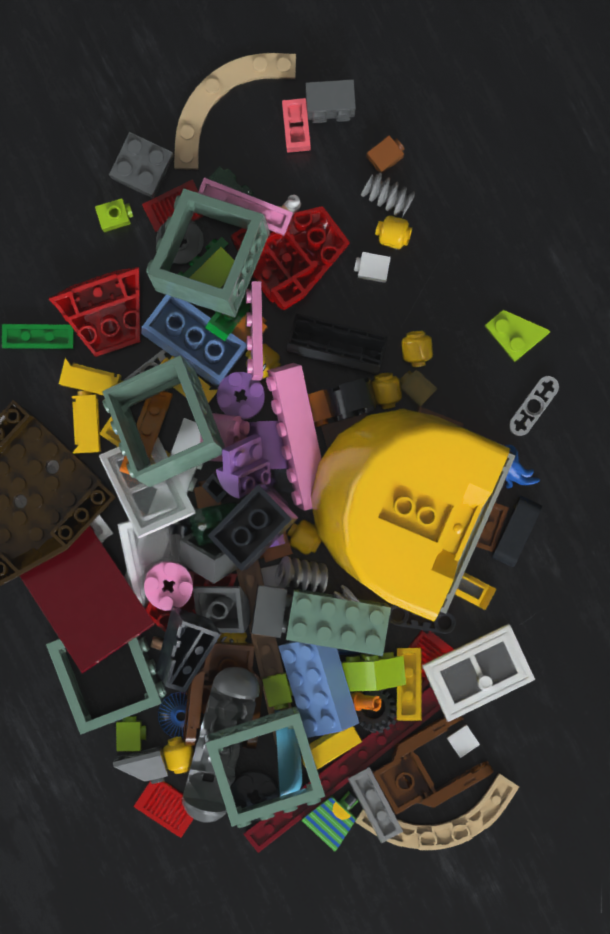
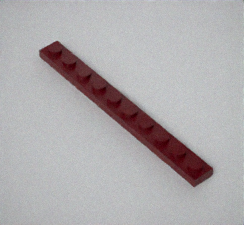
(338, 772)

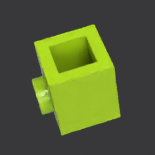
(114, 214)
(277, 690)
(130, 734)

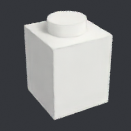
(372, 267)

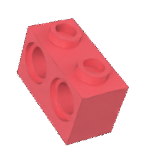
(296, 125)

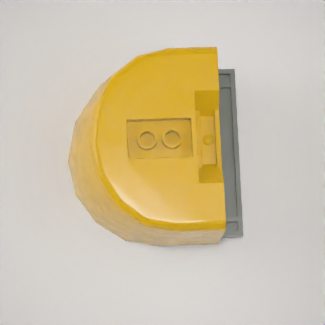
(407, 504)

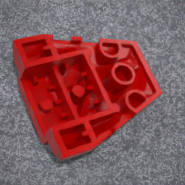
(300, 258)

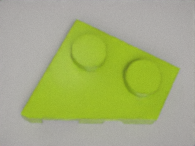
(515, 333)

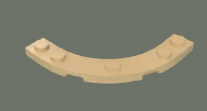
(216, 86)
(457, 830)

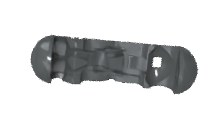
(228, 705)

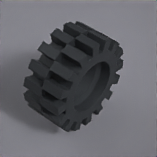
(387, 717)

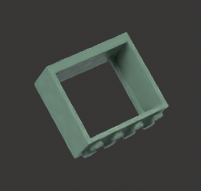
(223, 300)
(145, 385)
(337, 622)
(147, 670)
(257, 727)

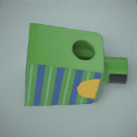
(332, 819)

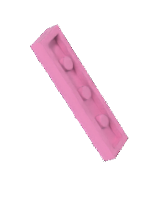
(276, 217)
(254, 320)

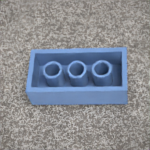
(182, 331)
(318, 688)

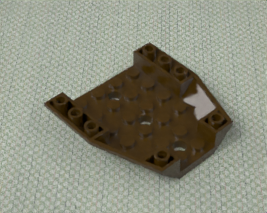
(57, 504)

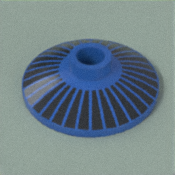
(168, 714)

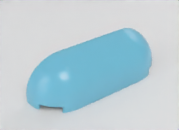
(288, 761)

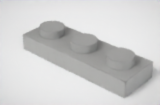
(375, 805)

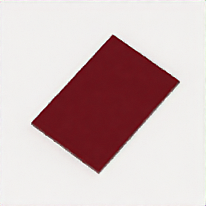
(87, 601)

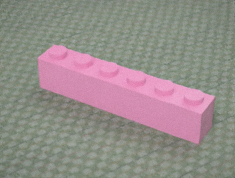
(296, 430)

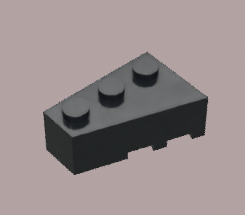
(185, 648)

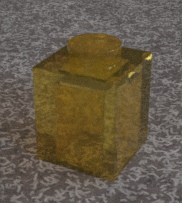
(417, 387)

